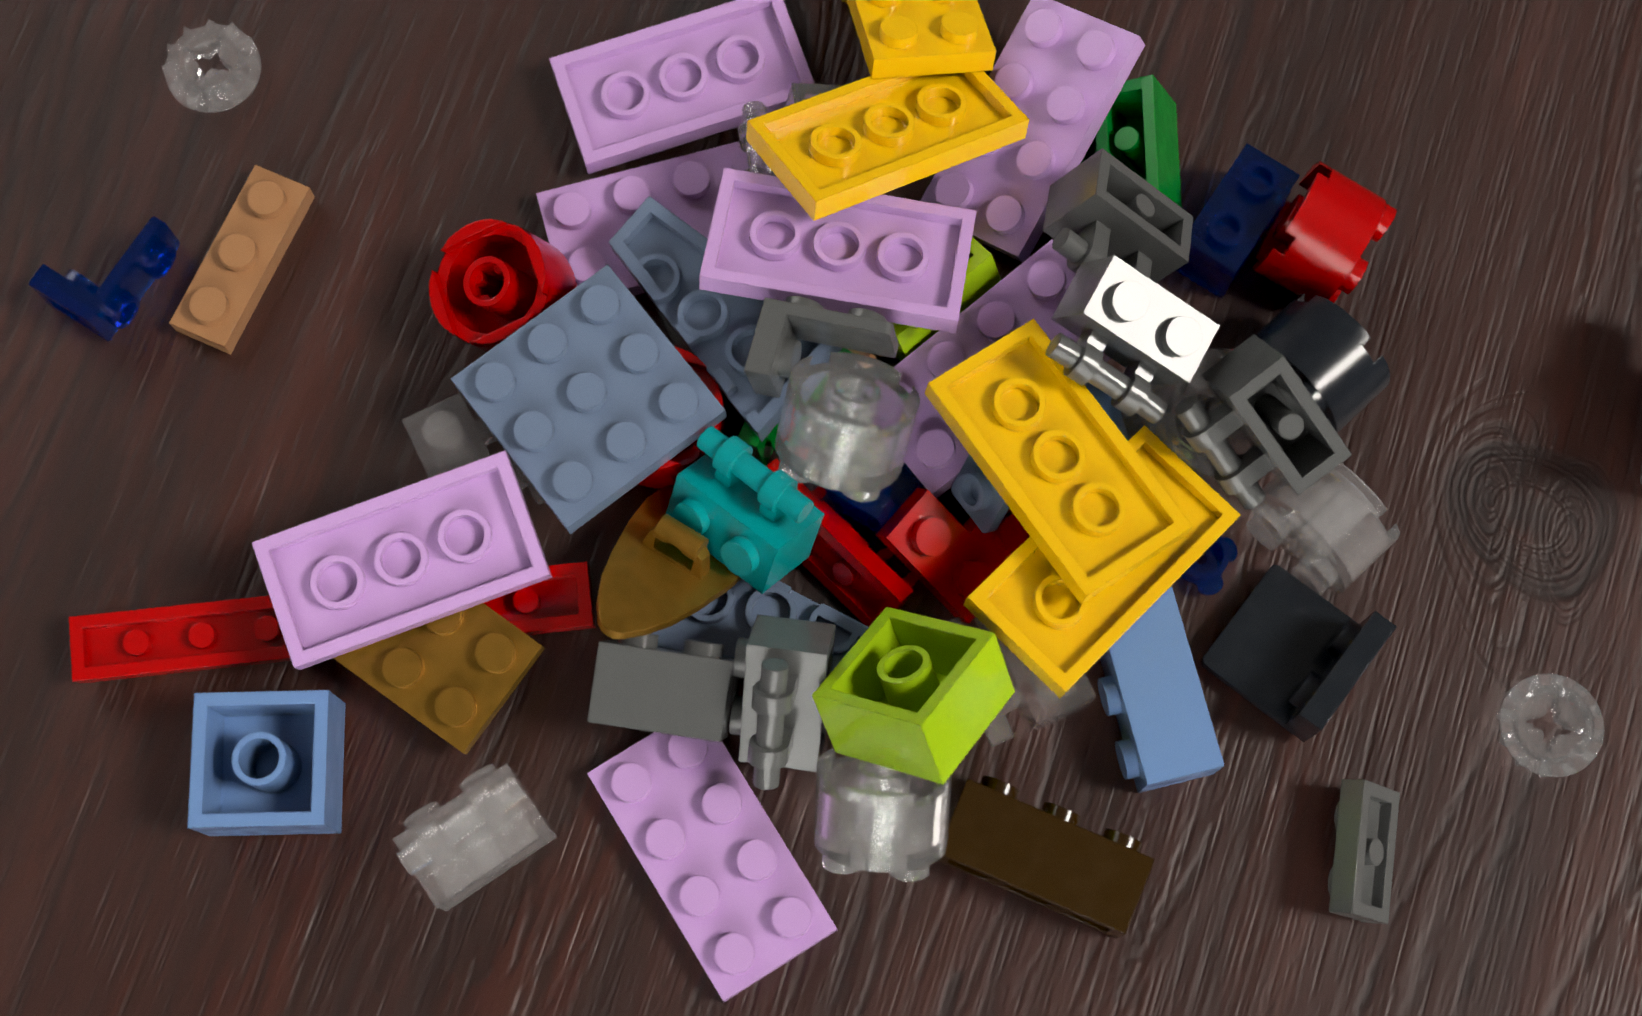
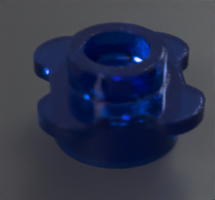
(1208, 575)

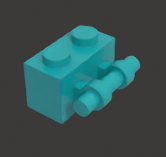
(745, 510)

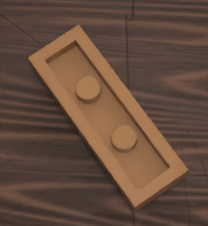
(242, 259)

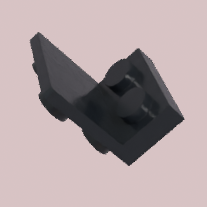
(1294, 652)

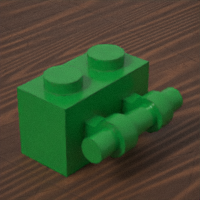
(1144, 135)

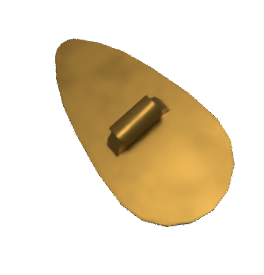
(657, 573)

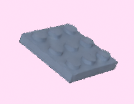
(589, 398)

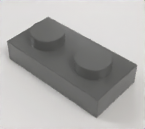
(1364, 851)

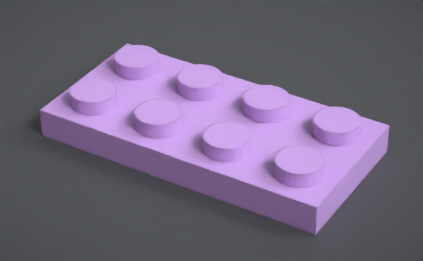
(1064, 78)
(678, 80)
(590, 212)
(874, 256)
(1023, 295)
(401, 560)
(713, 857)

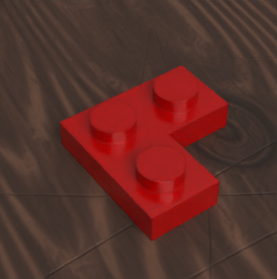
(944, 553)

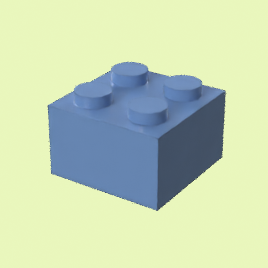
(267, 763)

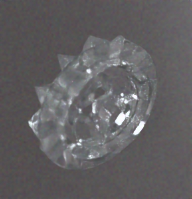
(217, 89)
(1571, 708)

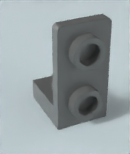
(783, 322)

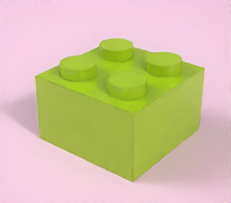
(914, 694)

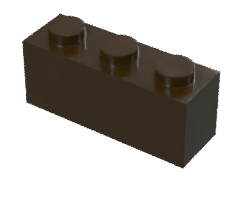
(1047, 856)

